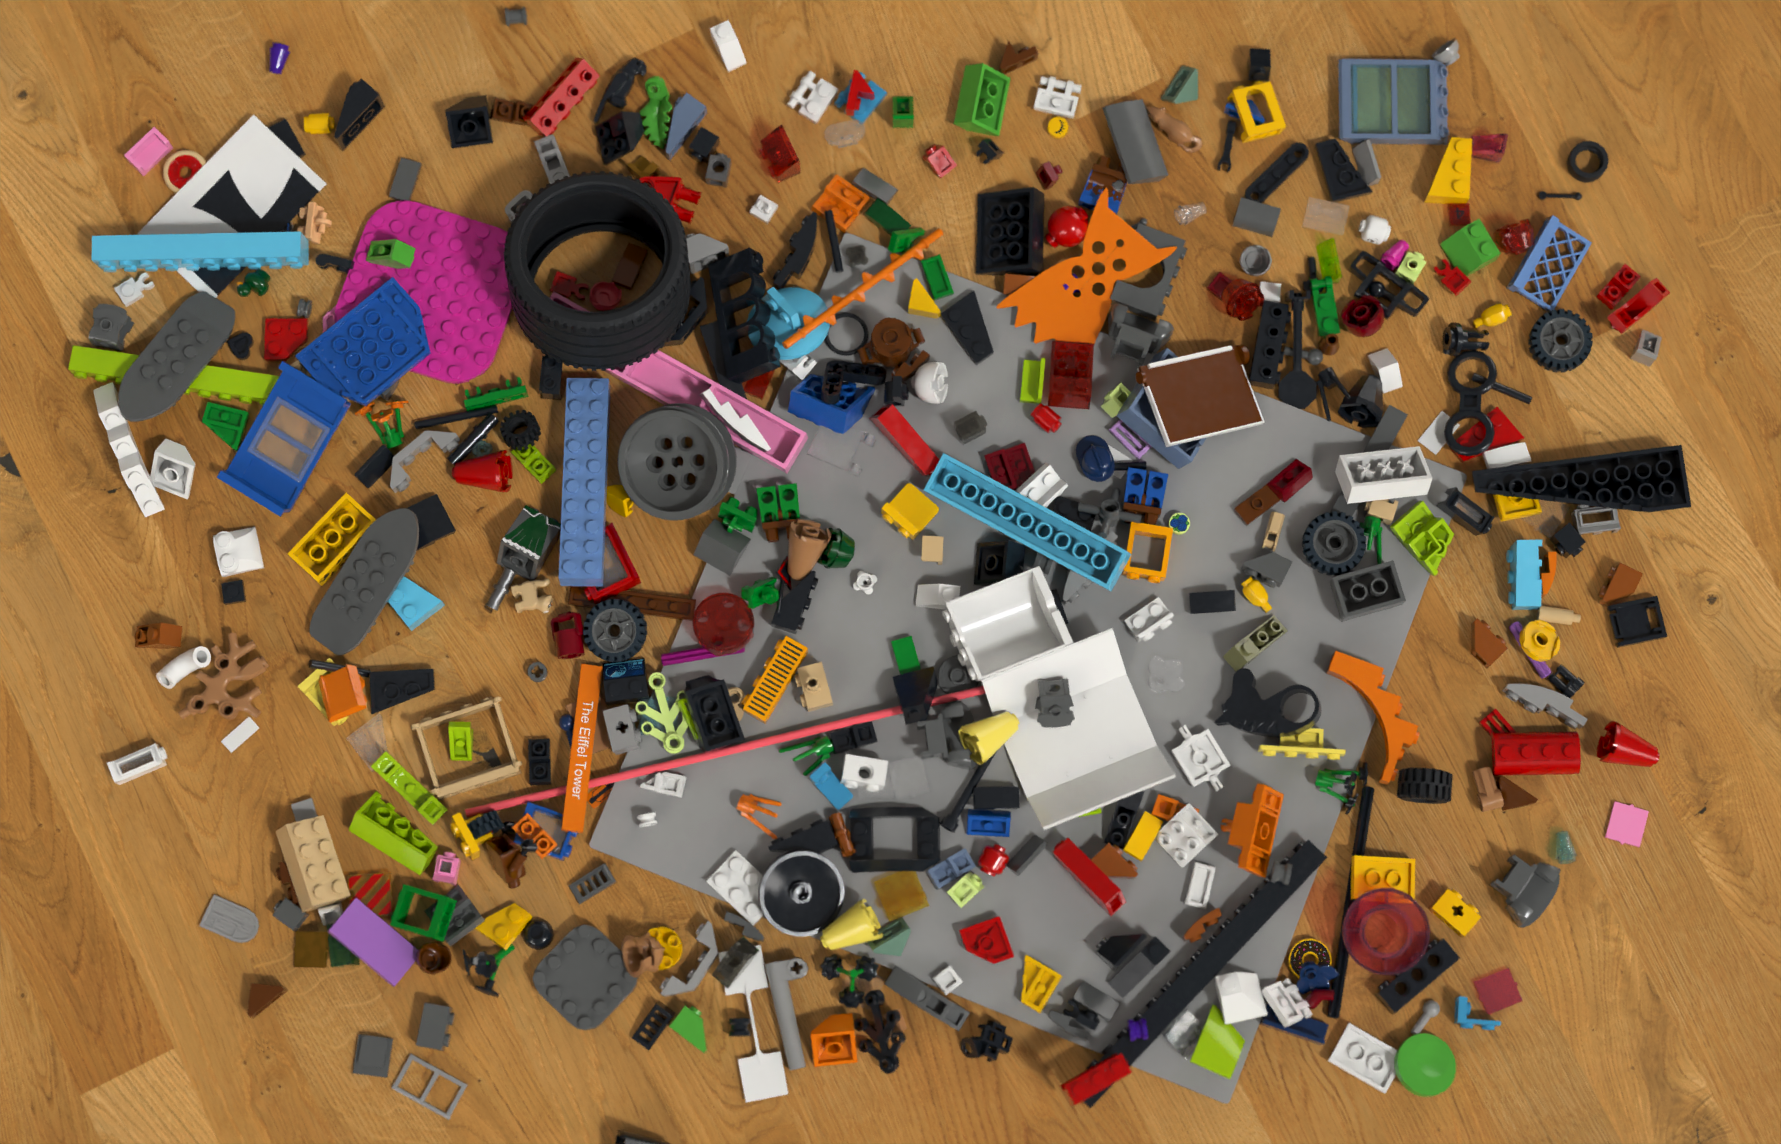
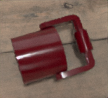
(568, 641)

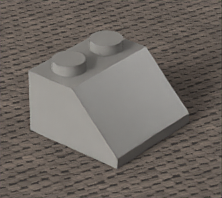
(704, 251)

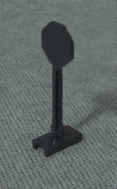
(1297, 386)

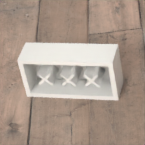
(1383, 474)

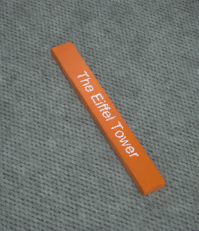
(581, 748)

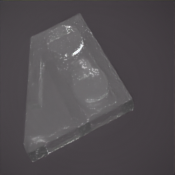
(369, 741)

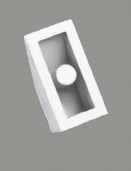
(728, 45)
(936, 595)

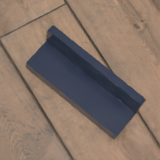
(1306, 1029)

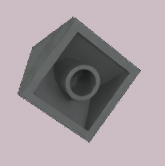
(720, 547)

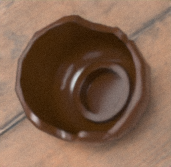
(433, 958)

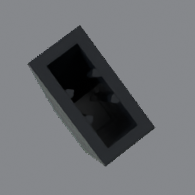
(916, 693)

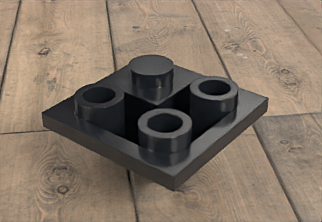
(619, 135)

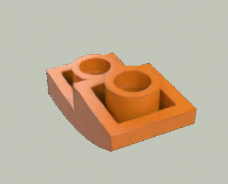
(529, 829)

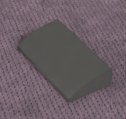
(1135, 142)

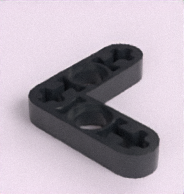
(865, 374)

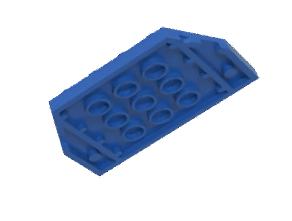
(369, 346)

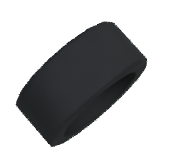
(1597, 149)

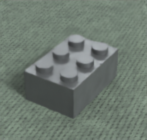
(1367, 591)

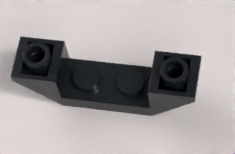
(695, 315)

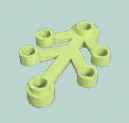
(665, 717)

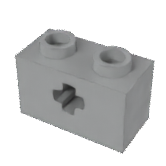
(614, 720)

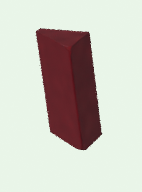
(1290, 480)

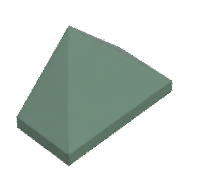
(1183, 86)
(893, 940)

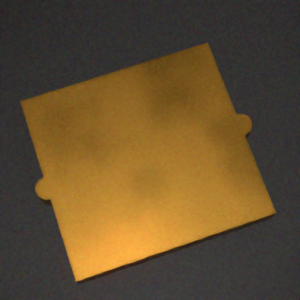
(311, 949)

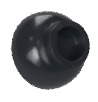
(538, 934)

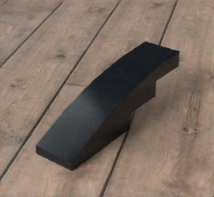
(713, 344)

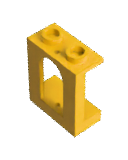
(1251, 131)

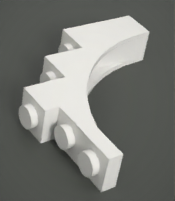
(126, 450)

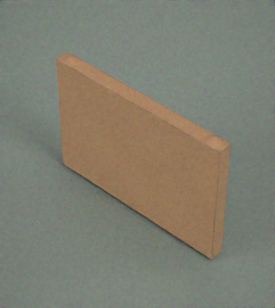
(601, 736)

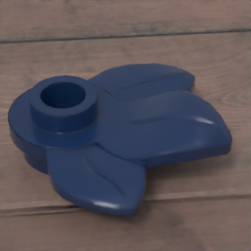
(1315, 976)

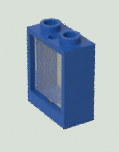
(551, 822)

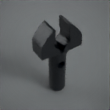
(1312, 274)

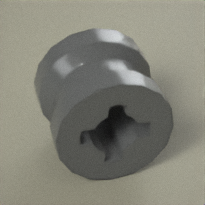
(1044, 563)
(1281, 872)

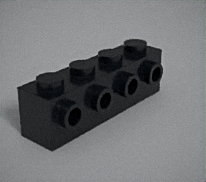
(1268, 345)

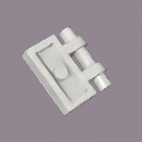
(818, 100)
(1056, 102)
(1286, 1002)

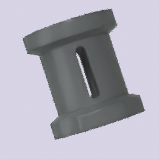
(516, 16)

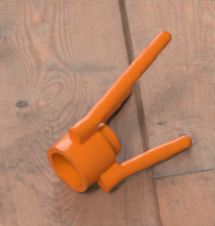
(749, 805)

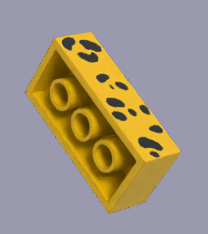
(331, 539)

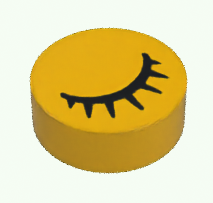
(1057, 127)

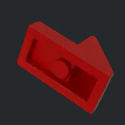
(860, 89)

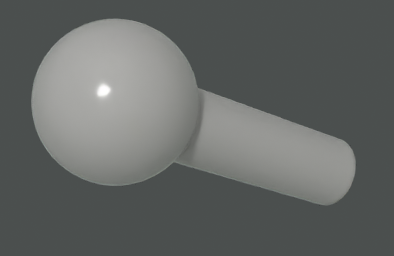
(1430, 1009)

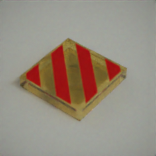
(373, 891)

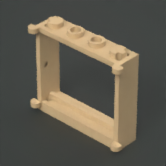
(478, 779)

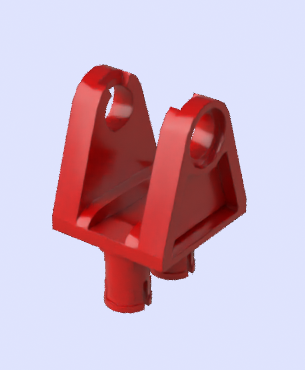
(674, 190)

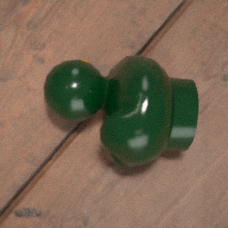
(255, 282)

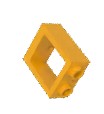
(1149, 531)

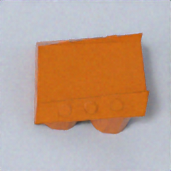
(342, 692)

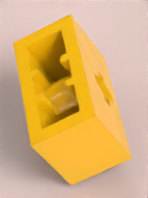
(1443, 910)

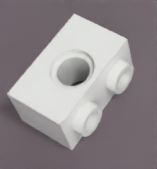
(875, 767)

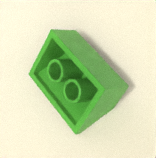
(982, 100)

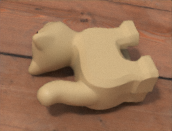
(530, 597)

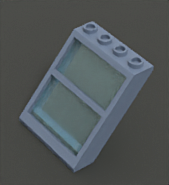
(1393, 101)

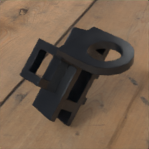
(981, 1044)

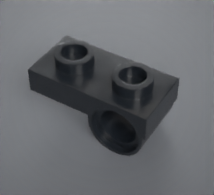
(896, 392)

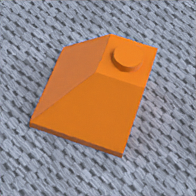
(834, 1041)

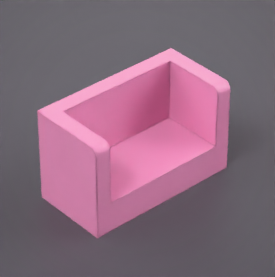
(148, 151)

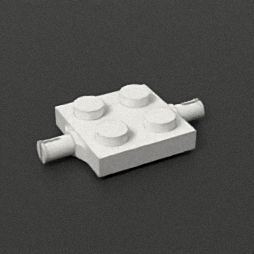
(1200, 758)

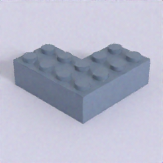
(1140, 418)

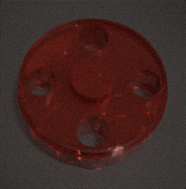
(723, 623)

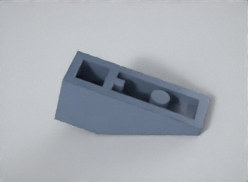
(686, 117)

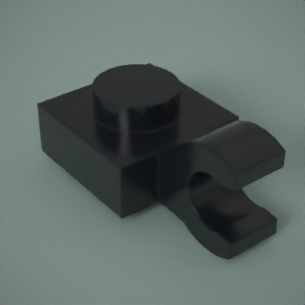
(1087, 1018)

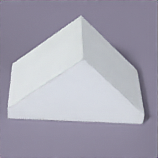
(1386, 370)

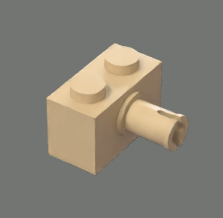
(814, 686)

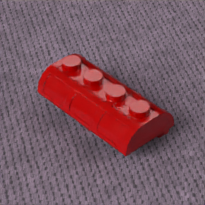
(1535, 753)

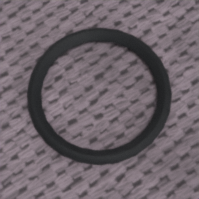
(848, 353)

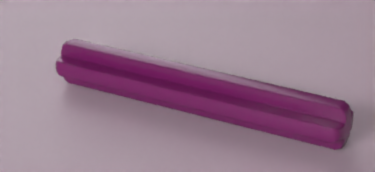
(690, 655)

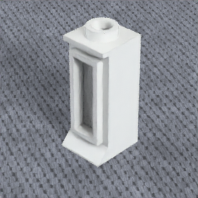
(137, 764)

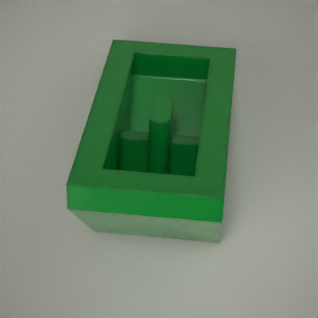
(903, 112)

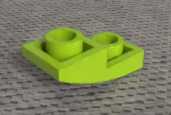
(534, 462)

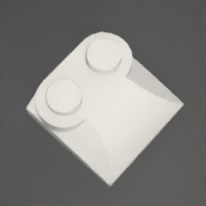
(238, 551)

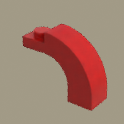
(1638, 306)

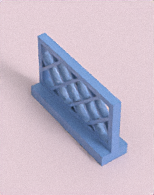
(1537, 251)

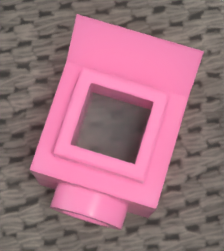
(447, 868)

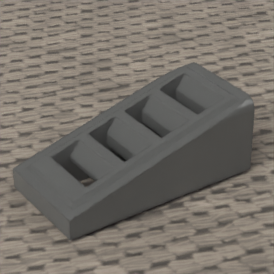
(611, 881)

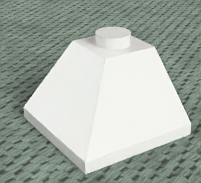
(173, 469)
(1240, 997)

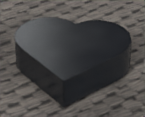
(241, 345)

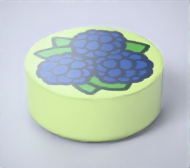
(1179, 523)

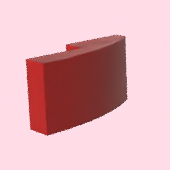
(1618, 286)

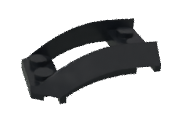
(863, 842)

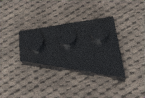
(1339, 174)
(969, 327)
(398, 686)

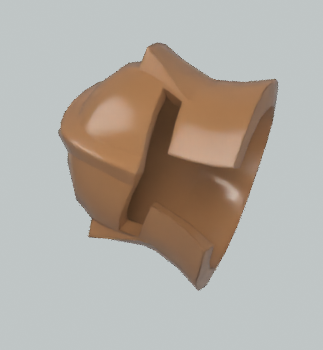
(641, 954)

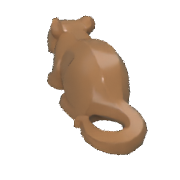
(1176, 129)

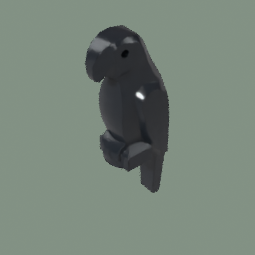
(621, 85)

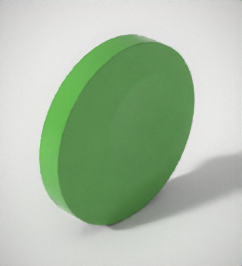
(1425, 1065)

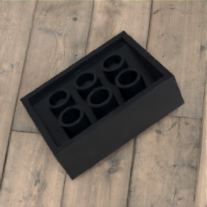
(1010, 232)

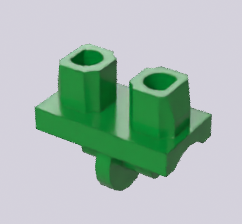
(736, 518)
(760, 593)

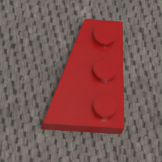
(1504, 434)

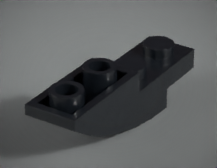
(802, 245)

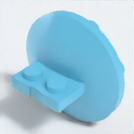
(786, 316)

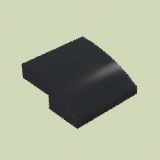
(432, 521)

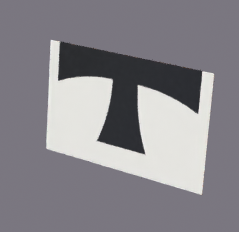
(242, 189)

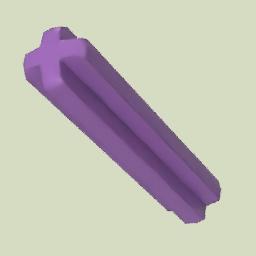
(1541, 667)

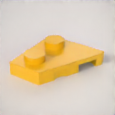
(504, 925)
(1038, 984)

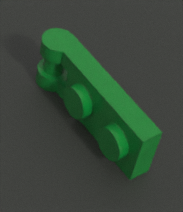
(1324, 306)

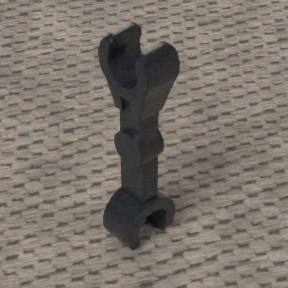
(1225, 159)

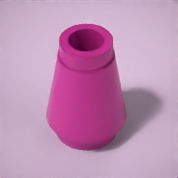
(1395, 255)

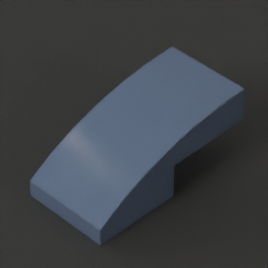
(950, 869)

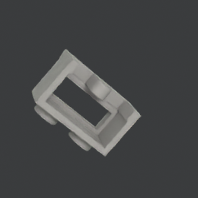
(1596, 527)

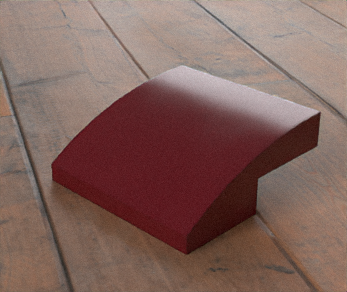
(1010, 466)

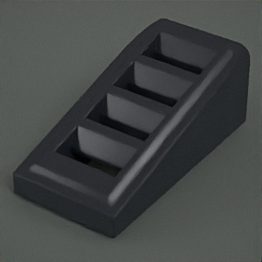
(665, 1011)

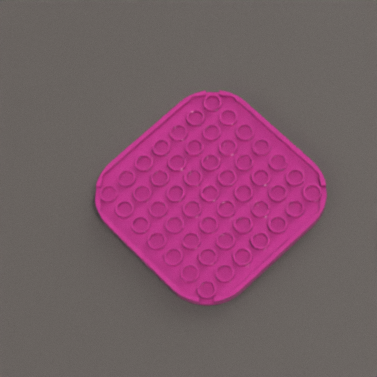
(453, 279)

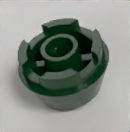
(838, 551)

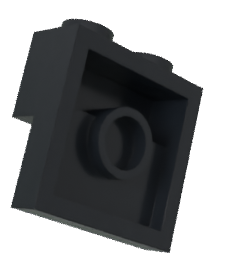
(1069, 510)

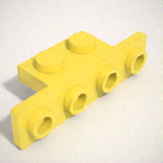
(1306, 743)

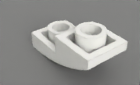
(1507, 456)

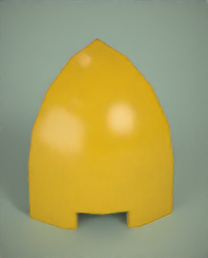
(619, 500)

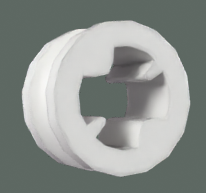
(647, 819)

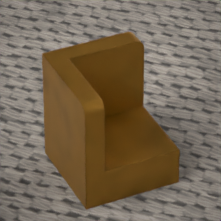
(643, 168)

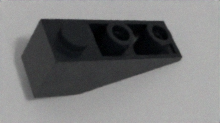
(793, 605)
(1123, 820)
(817, 839)

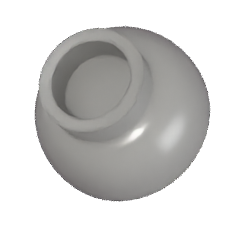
(1447, 52)

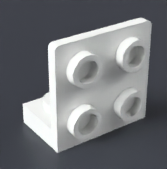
(1185, 835)

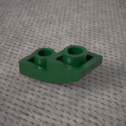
(886, 217)

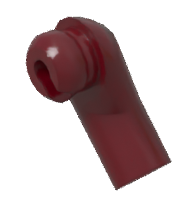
(1318, 995)

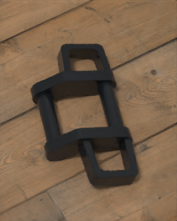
(1406, 287)

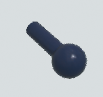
(566, 723)

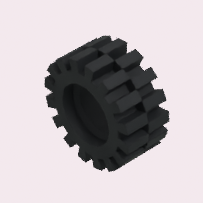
(524, 438)

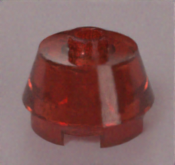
(1515, 237)
(1242, 299)

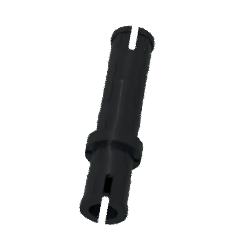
(475, 436)

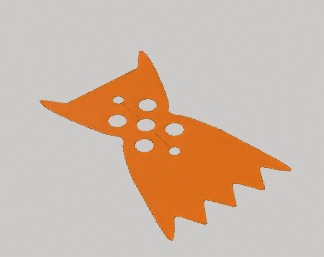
(1082, 318)

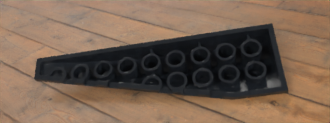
(1624, 480)

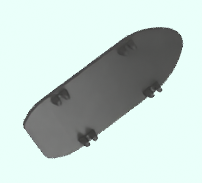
(175, 357)
(366, 581)

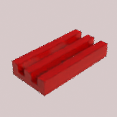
(1500, 718)

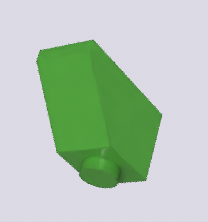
(391, 253)
(691, 1027)

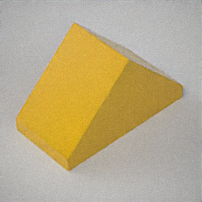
(921, 302)

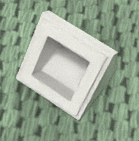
(330, 913)

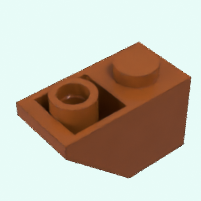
(1621, 583)
(158, 636)
(1484, 644)
(1113, 864)

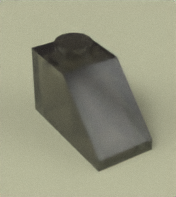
(735, 962)

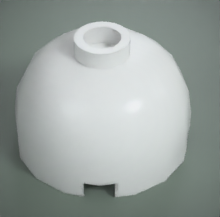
(930, 382)

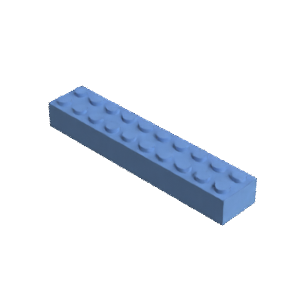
(584, 482)

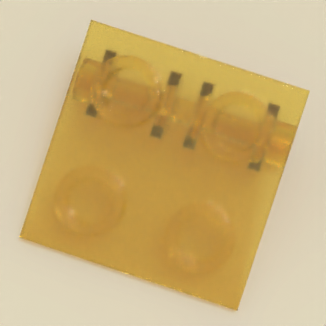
(901, 894)

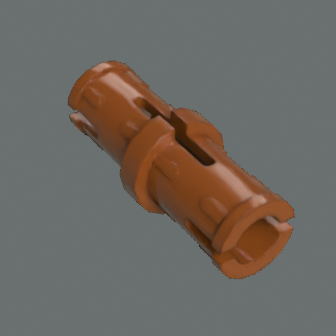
(841, 834)

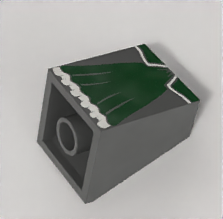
(528, 543)

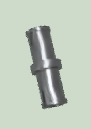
(501, 589)

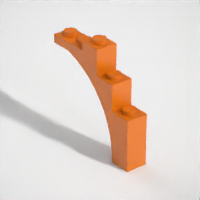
(1365, 679)

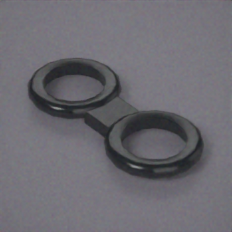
(1470, 403)

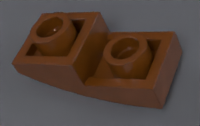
(509, 111)
(908, 371)
(284, 876)

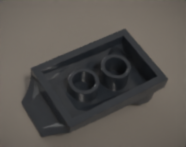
(712, 713)

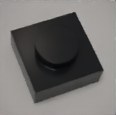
(233, 592)

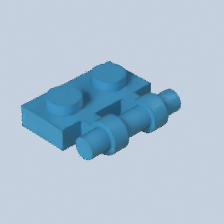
(867, 106)

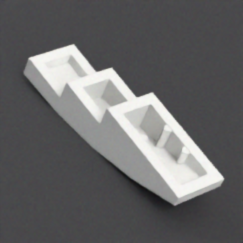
(741, 426)

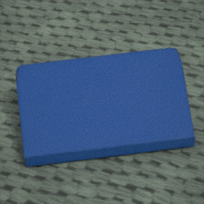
(988, 822)

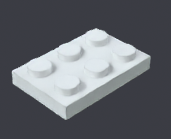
(739, 884)
(1365, 1058)

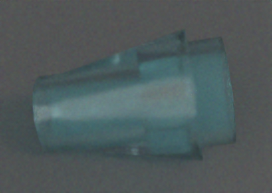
(1564, 848)

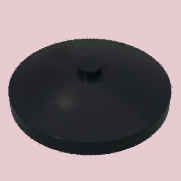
(801, 893)

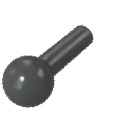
(1313, 356)

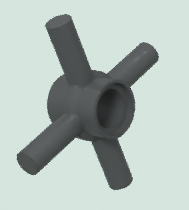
(1109, 513)

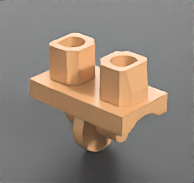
(315, 222)

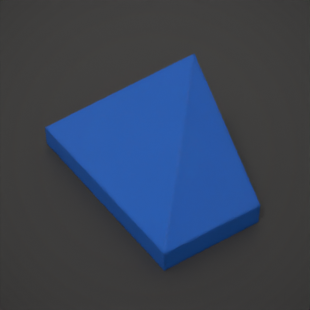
(1231, 110)

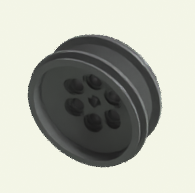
(649, 484)

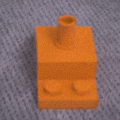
(1255, 829)

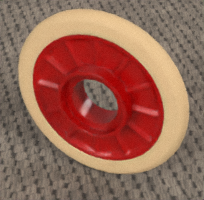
(176, 163)

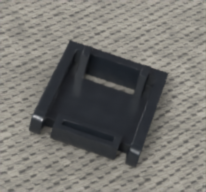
(1632, 622)

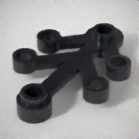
(887, 1057)

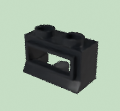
(550, 378)

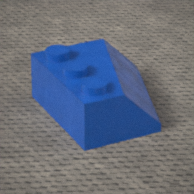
(839, 417)

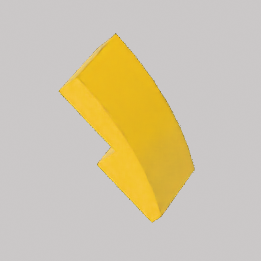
(1143, 836)

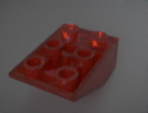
(1070, 375)

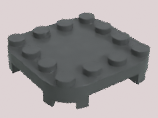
(584, 978)

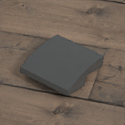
(464, 917)

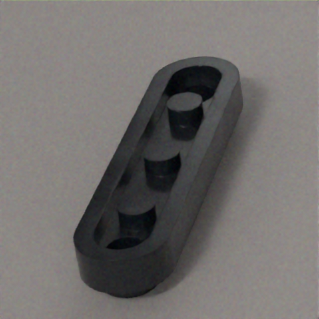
(1277, 173)

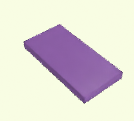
(374, 942)

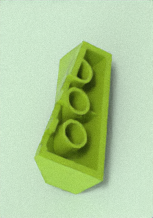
(392, 835)

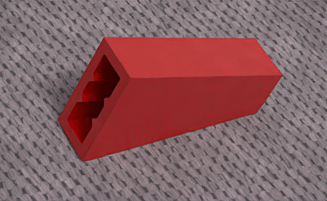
(905, 439)
(1089, 876)

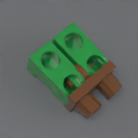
(775, 517)

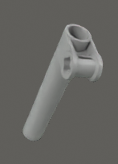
(778, 976)

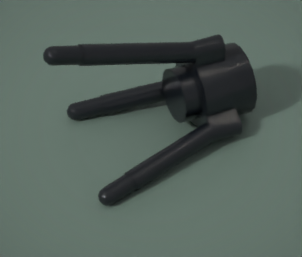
(1329, 379)

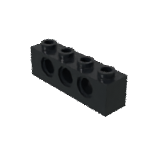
(1446, 958)

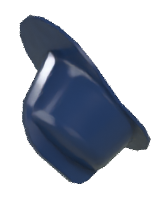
(1095, 458)

